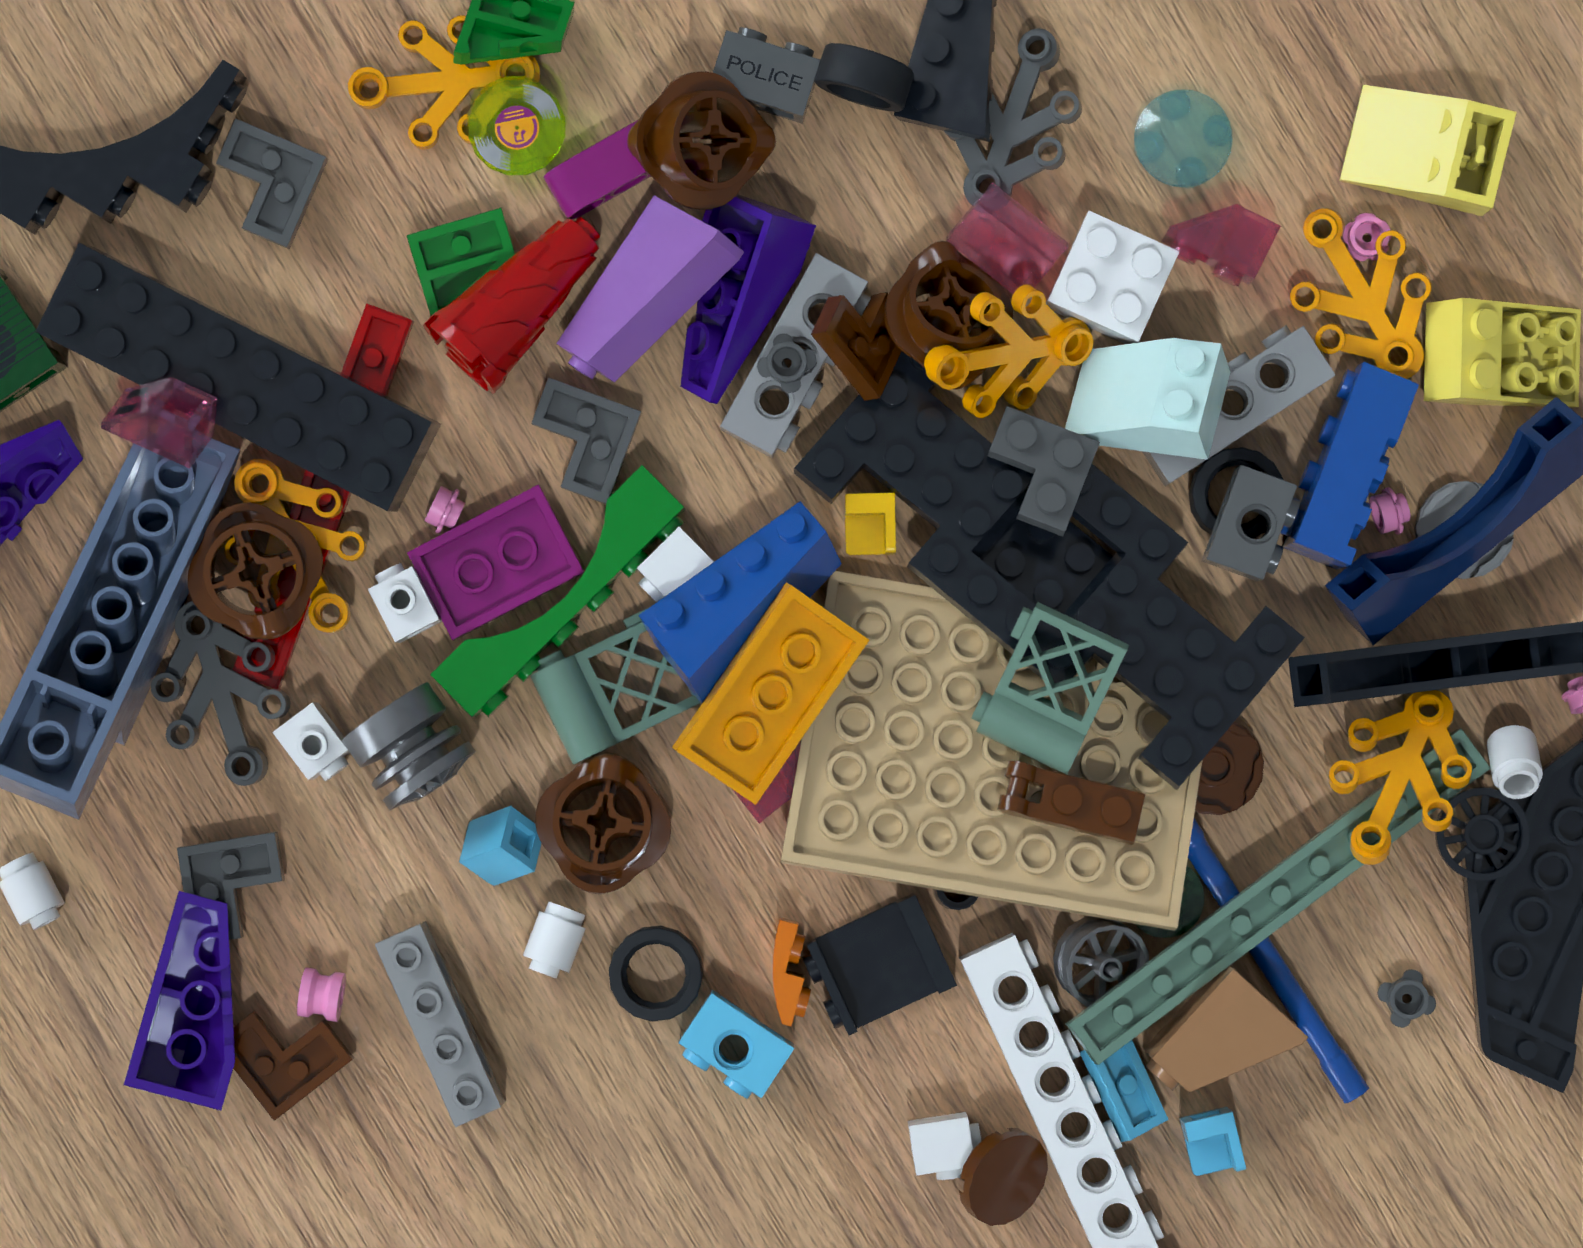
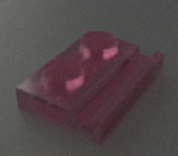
(1006, 240)

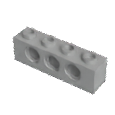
(1303, 372)
(746, 417)
(440, 1024)

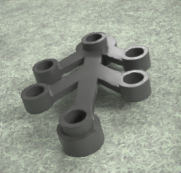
(1012, 129)
(218, 685)

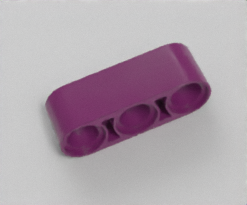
(595, 175)

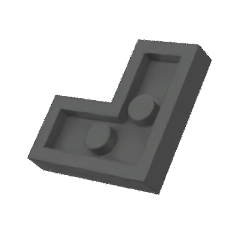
(285, 176)
(601, 433)
(1054, 456)
(220, 867)

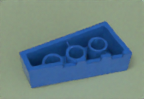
(1349, 464)
(717, 609)

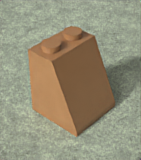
(1219, 1034)

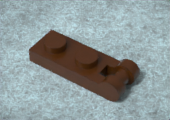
(1073, 803)

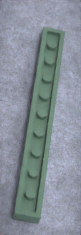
(1250, 917)

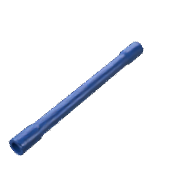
(1332, 1058)

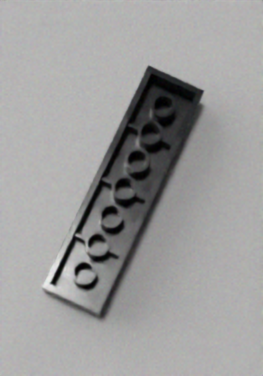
(259, 383)

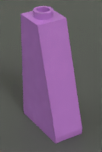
(646, 289)

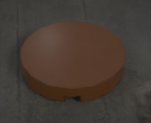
(1243, 776)
(1003, 1176)

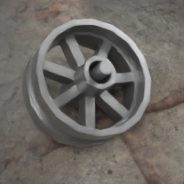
(1099, 961)

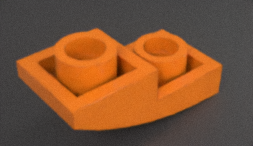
(788, 989)

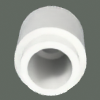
(1514, 761)
(30, 891)
(555, 940)

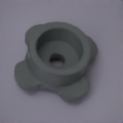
(785, 349)
(1420, 1002)

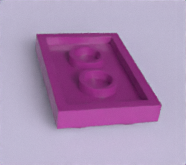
(495, 562)

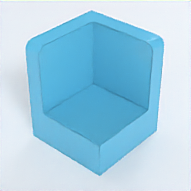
(501, 846)
(1212, 1141)

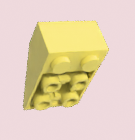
(1428, 148)
(1501, 353)

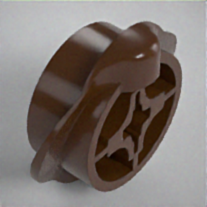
(702, 108)
(945, 315)
(206, 588)
(610, 772)

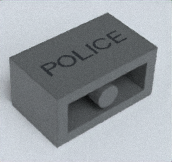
(769, 75)

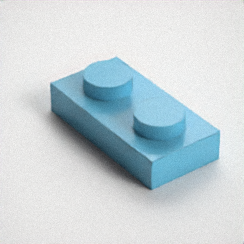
(1126, 1092)

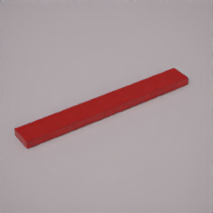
(372, 362)

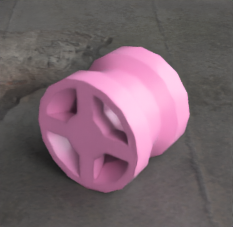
(321, 994)

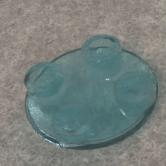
(1183, 138)

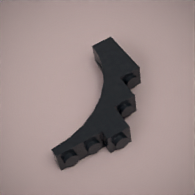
(104, 177)
(1437, 664)

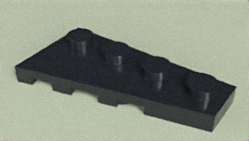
(953, 68)

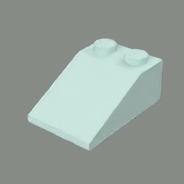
(1152, 396)

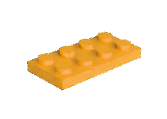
(770, 693)

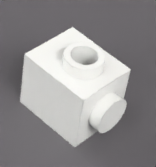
(672, 565)
(403, 602)
(314, 743)
(942, 1144)

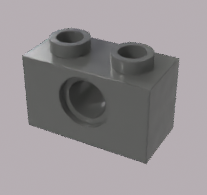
(1229, 545)

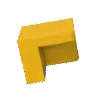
(870, 524)

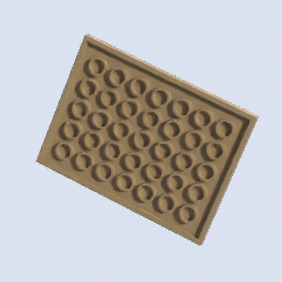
(911, 792)

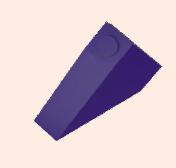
(747, 295)
(32, 471)
(188, 1020)

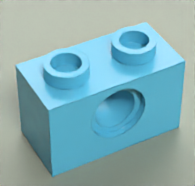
(722, 1018)

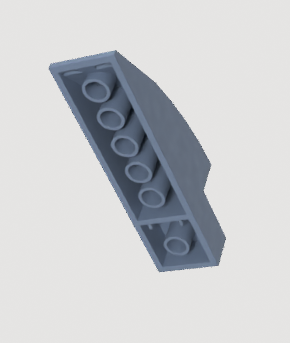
(110, 627)

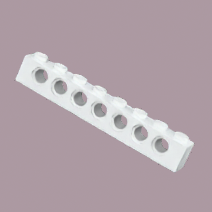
(985, 971)

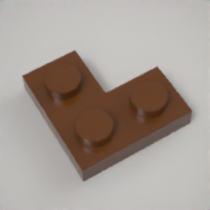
(858, 343)
(287, 1075)

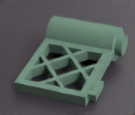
(580, 705)
(1026, 718)

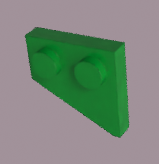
(512, 29)
(459, 254)

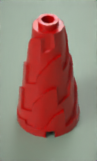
(508, 306)

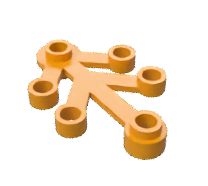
(452, 80)
(1367, 301)
(1065, 344)
(327, 539)
(1402, 766)

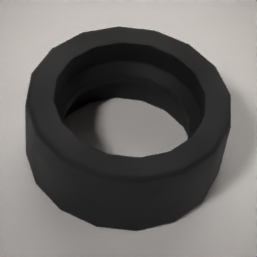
(864, 77)
(1206, 472)
(659, 1010)

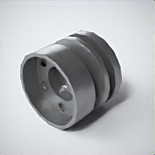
(408, 746)

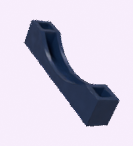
(1394, 583)

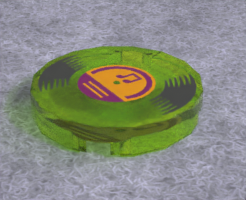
(516, 125)

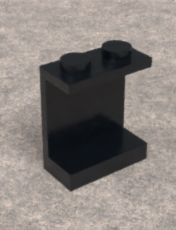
(878, 964)

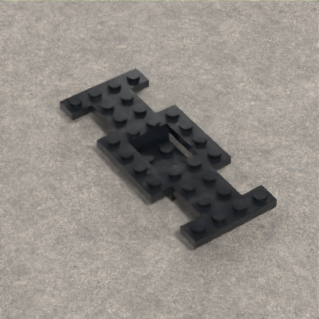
(998, 564)

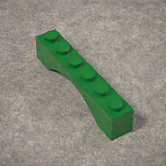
(486, 666)

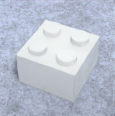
(1112, 278)

